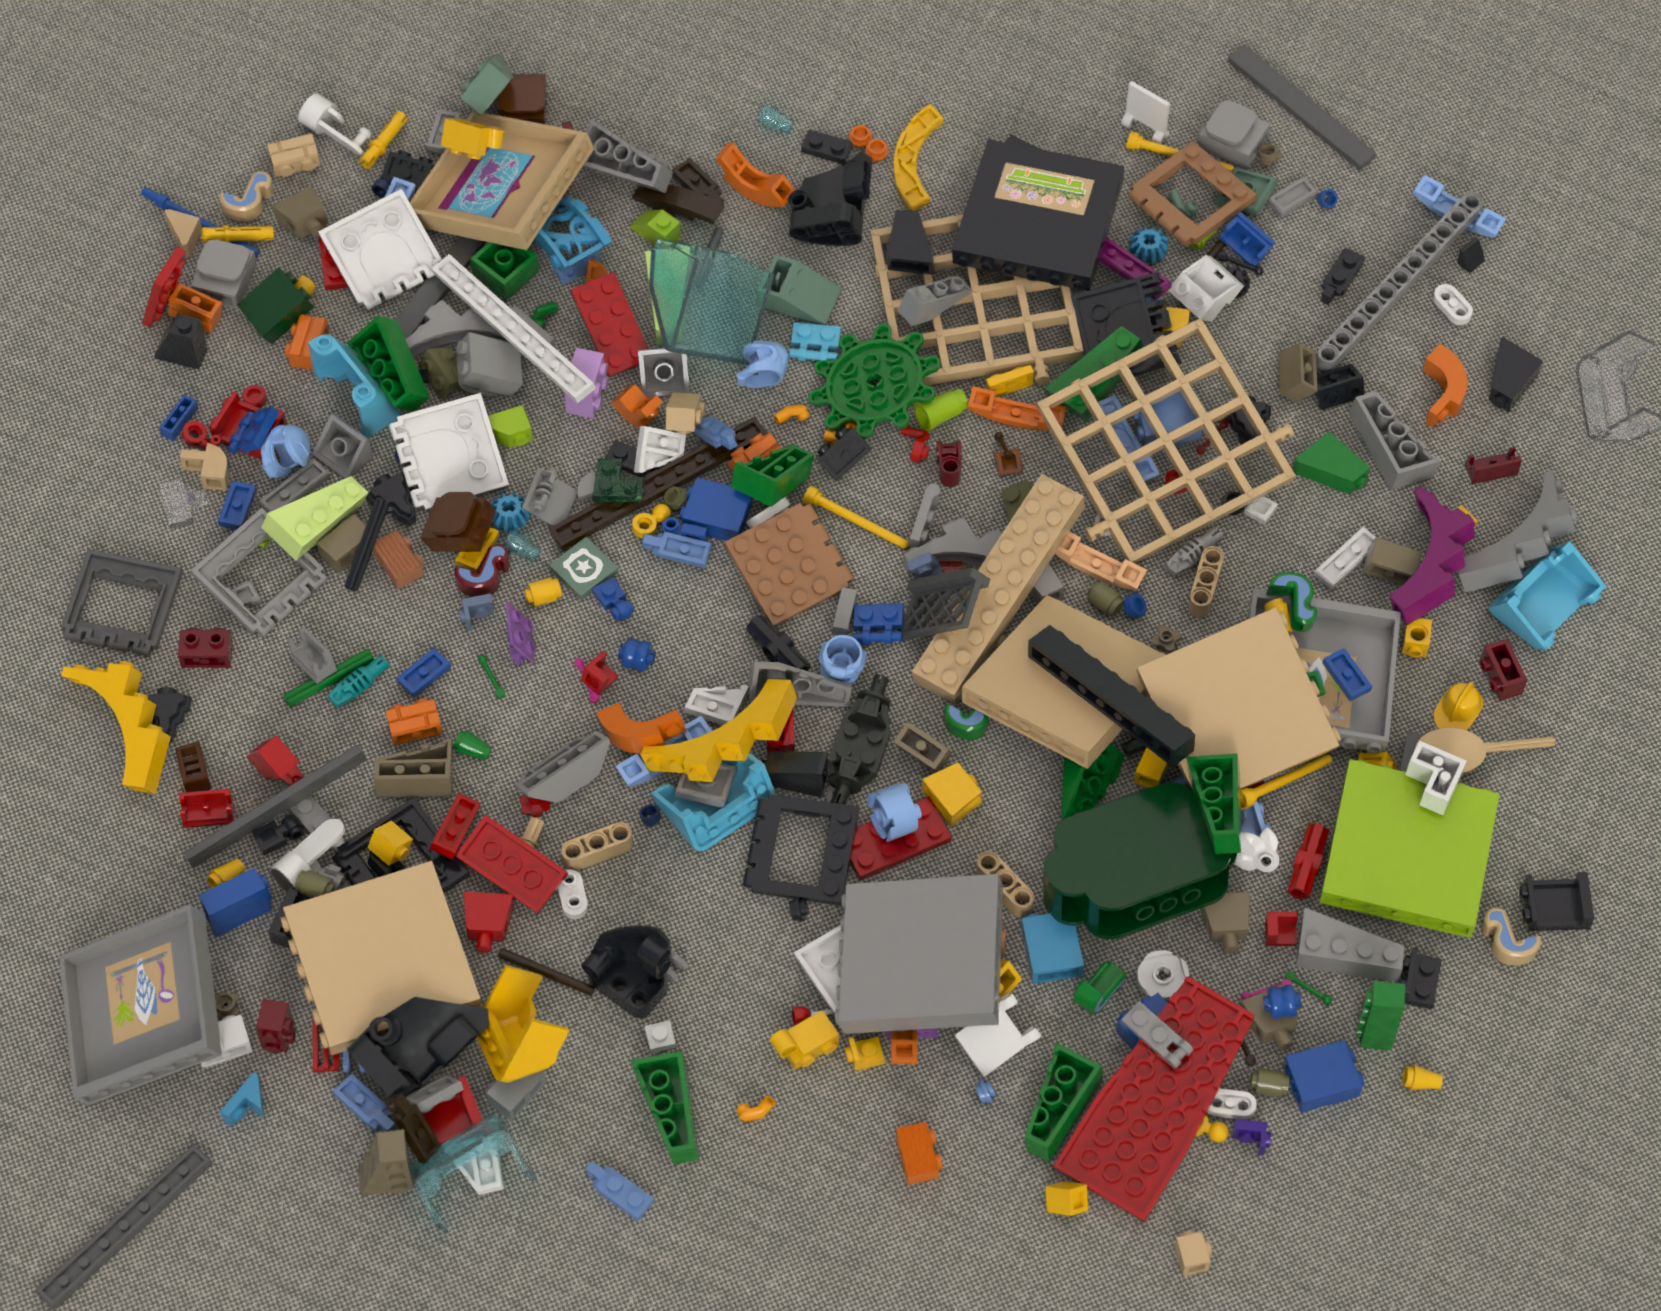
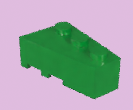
(773, 476)

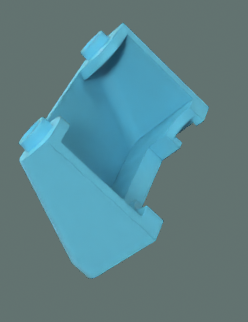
(338, 361)
(1547, 595)
(707, 824)

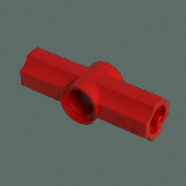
(1308, 861)

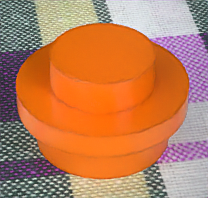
(860, 136)
(877, 149)

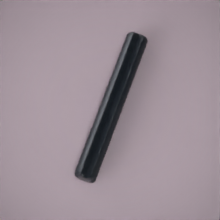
(367, 544)

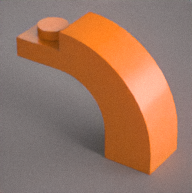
(751, 182)
(1452, 376)
(634, 735)

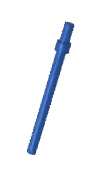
(164, 202)

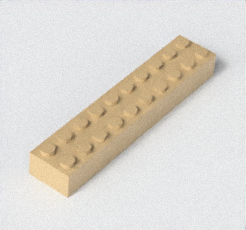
(1013, 571)

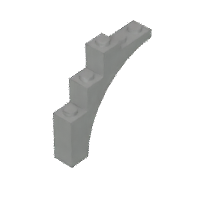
(447, 327)
(1530, 540)
(961, 544)

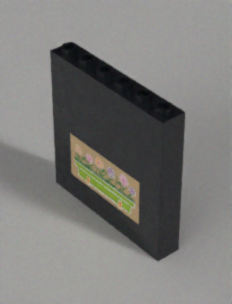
(1038, 215)

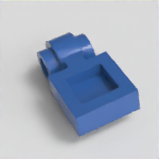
(693, 531)
(614, 598)

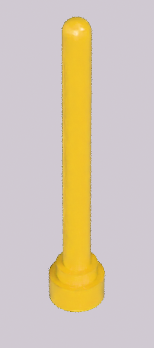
(1136, 141)
(815, 497)
(1249, 796)

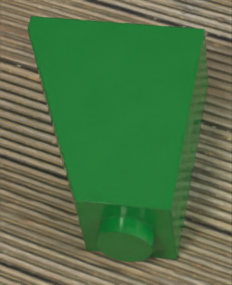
(1333, 465)

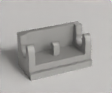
(312, 656)

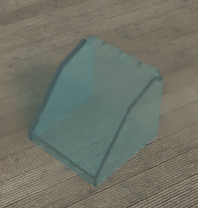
(707, 302)

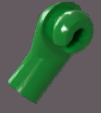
(543, 311)

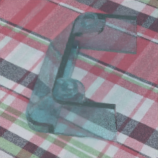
(487, 1135)

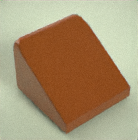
(1010, 466)

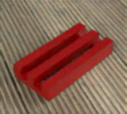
(315, 1053)

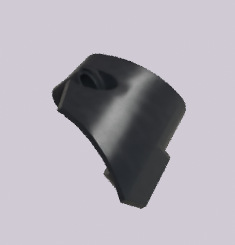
(831, 204)
(632, 959)
(418, 1043)

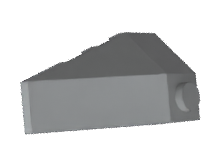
(809, 687)

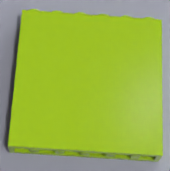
(1405, 859)

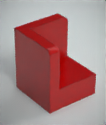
(598, 674)
(1281, 928)

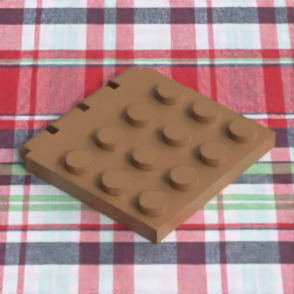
(789, 563)

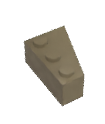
(416, 773)
(386, 1165)

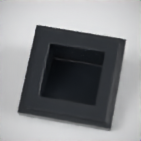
(1471, 255)

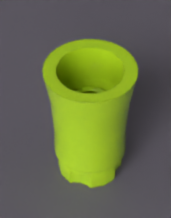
(940, 409)

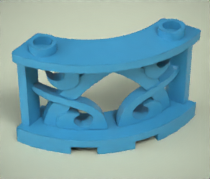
(591, 233)

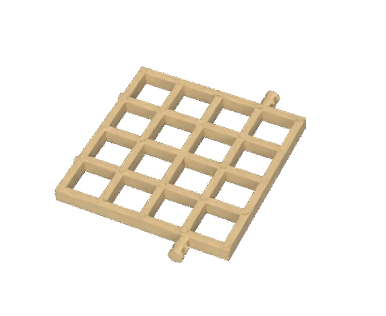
(983, 330)
(1166, 442)

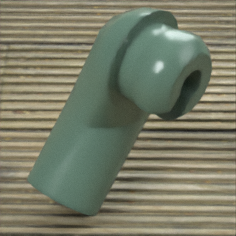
(1188, 209)

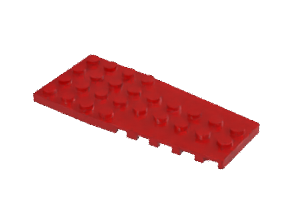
(1150, 1110)

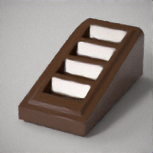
(197, 781)

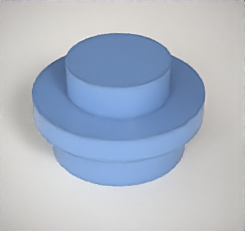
(985, 1091)

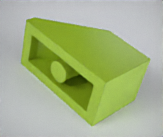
(657, 225)
(511, 427)

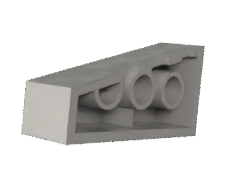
(1390, 442)
(1345, 949)

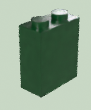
(276, 305)

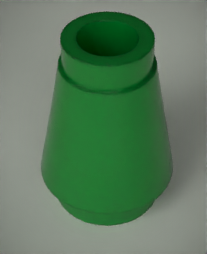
(471, 745)

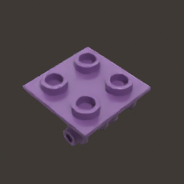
(519, 635)

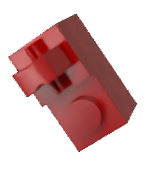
(276, 761)

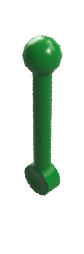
(500, 692)
(1327, 999)

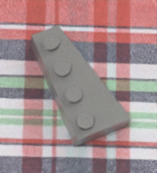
(624, 161)

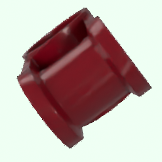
(949, 459)

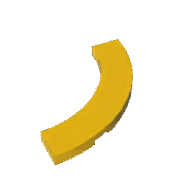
(906, 157)

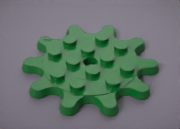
(880, 358)

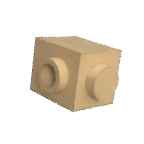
(1193, 1252)

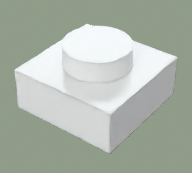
(660, 1036)

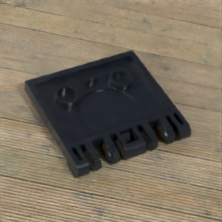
(1124, 304)

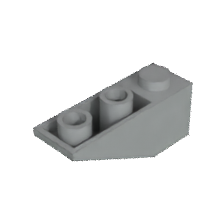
(930, 300)

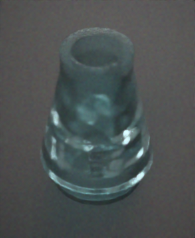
(774, 119)
(521, 546)

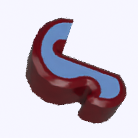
(488, 578)

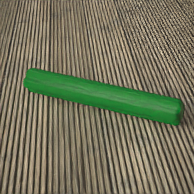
(343, 670)

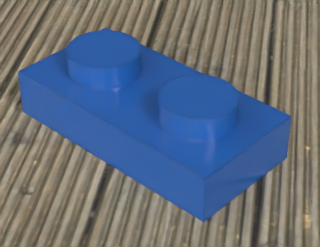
(237, 505)
(423, 672)
(1347, 674)

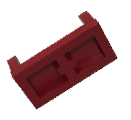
(1493, 467)

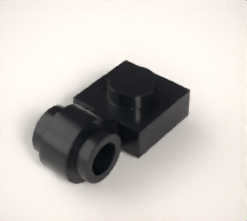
(272, 837)

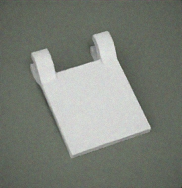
(1147, 109)
(994, 1044)

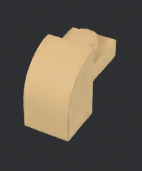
(211, 464)

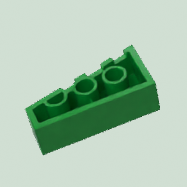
(1113, 348)
(390, 362)
(1218, 795)
(1381, 1015)
(668, 1093)
(1061, 1100)

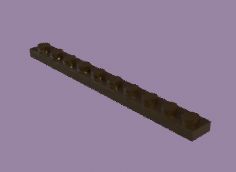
(655, 486)

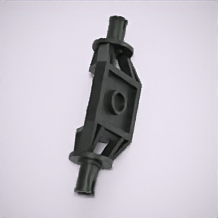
(860, 742)

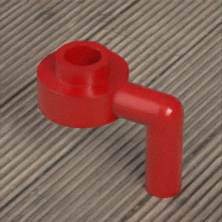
(200, 430)
(919, 450)

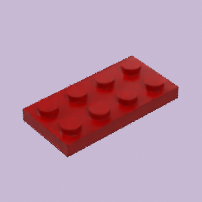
(164, 287)
(610, 322)
(874, 854)
(511, 864)

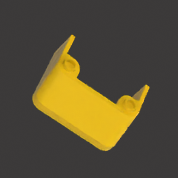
(515, 1040)

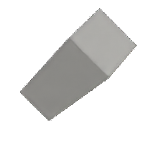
(844, 611)

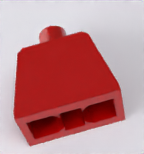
(487, 917)

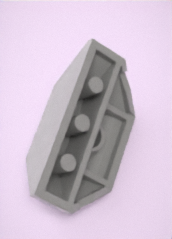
(566, 769)

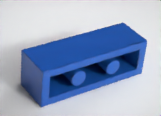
(178, 417)

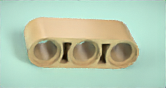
(1206, 591)
(606, 837)
(1016, 891)

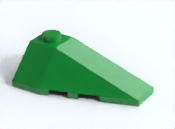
(1086, 786)

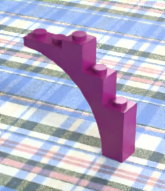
(1433, 580)

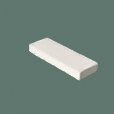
(1345, 559)

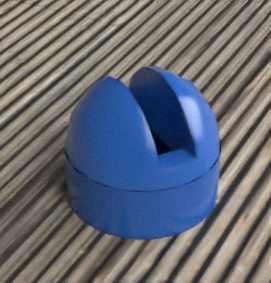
(1330, 200)

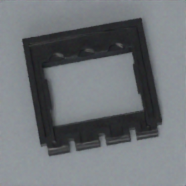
(419, 828)
(836, 856)

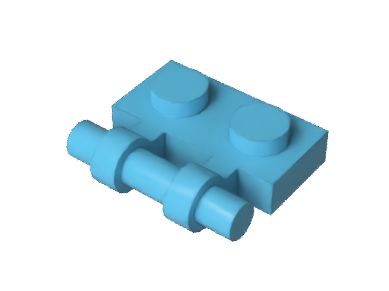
(817, 337)

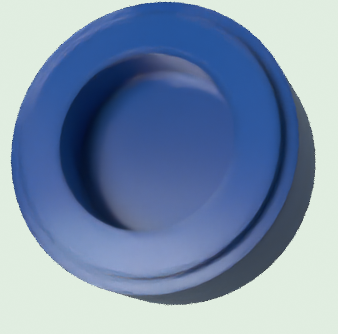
(1134, 606)

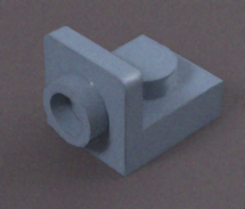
(925, 566)
(477, 607)

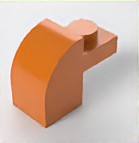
(636, 407)

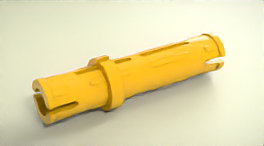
(378, 146)
(232, 234)

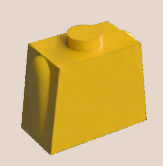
(952, 792)

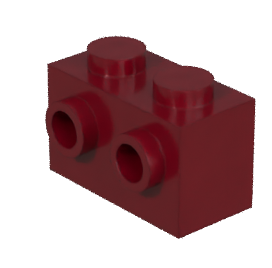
(205, 648)
(1503, 670)
(275, 1026)

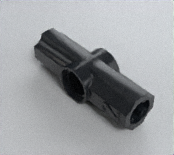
(775, 644)

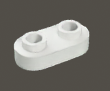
(1454, 305)
(776, 509)
(573, 892)
(1229, 1104)

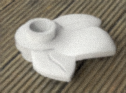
(1255, 848)

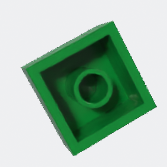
(504, 268)

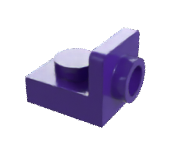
(1251, 1131)

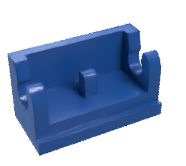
(1247, 240)

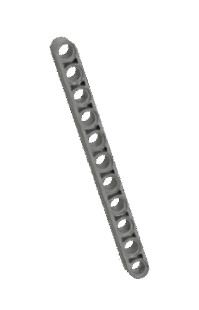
(1394, 290)

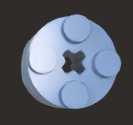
(894, 812)

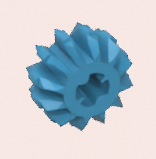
(1148, 245)
(509, 512)

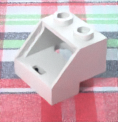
(1204, 290)

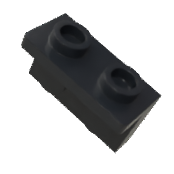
(407, 168)
(1339, 386)
(842, 452)
(1420, 979)

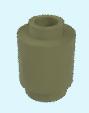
(1105, 599)
(313, 884)
(1269, 1082)

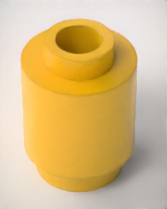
(543, 591)

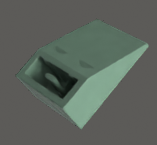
(486, 84)
(801, 291)

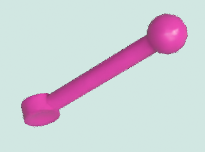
(594, 698)
(1245, 995)

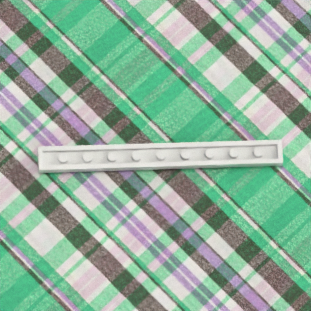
(513, 328)

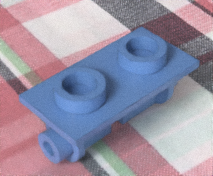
(577, 270)

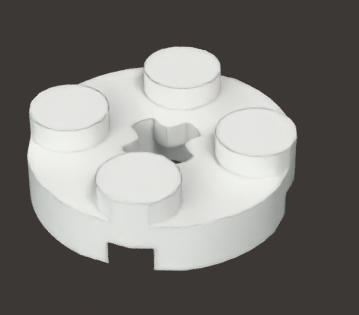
(1161, 961)

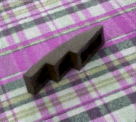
(682, 202)

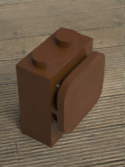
(524, 98)
(458, 523)

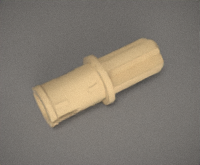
(532, 832)

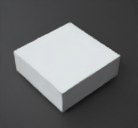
(1261, 509)

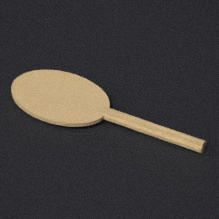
(1472, 749)

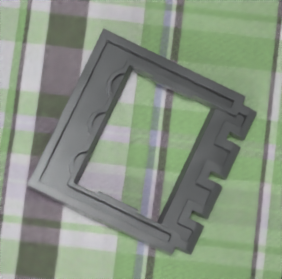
(127, 571)

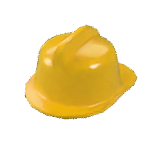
(1458, 707)

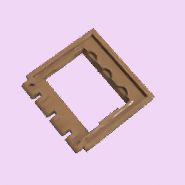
(1170, 217)

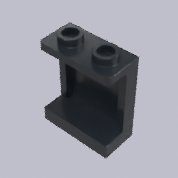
(1557, 903)

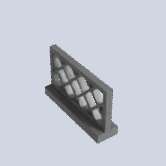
(942, 586)

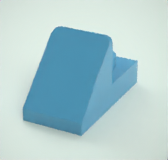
(247, 1096)

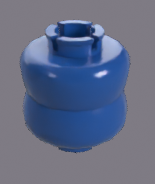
(636, 654)
(1282, 1001)

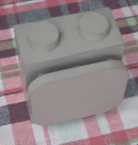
(1234, 133)
(224, 271)
(488, 366)

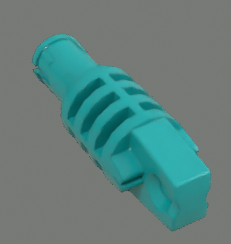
(357, 682)

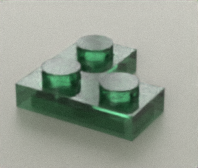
(612, 487)

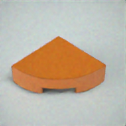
(595, 270)

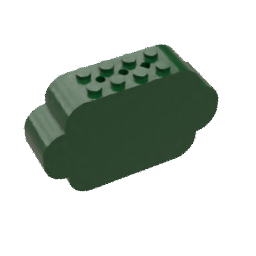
(1134, 863)

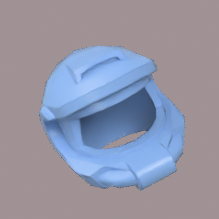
(767, 359)
(292, 447)
(842, 659)

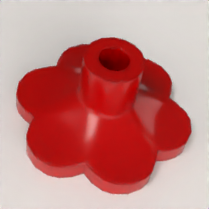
(533, 806)

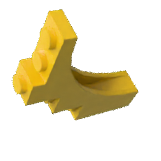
(732, 741)
(144, 743)

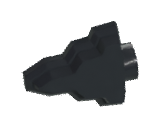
(1241, 424)
(397, 493)
(170, 709)

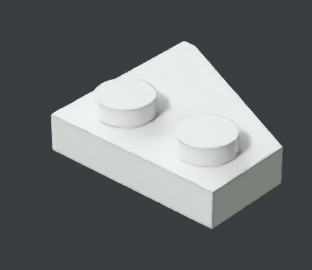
(657, 448)
(716, 703)
(484, 1173)

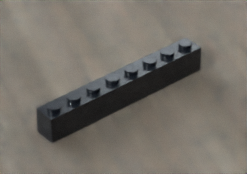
(1111, 695)

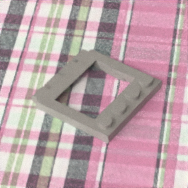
(234, 550)

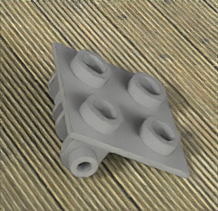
(549, 497)

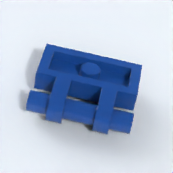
(253, 430)
(878, 617)

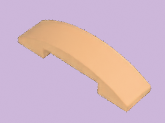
(1100, 566)

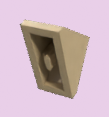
(185, 229)

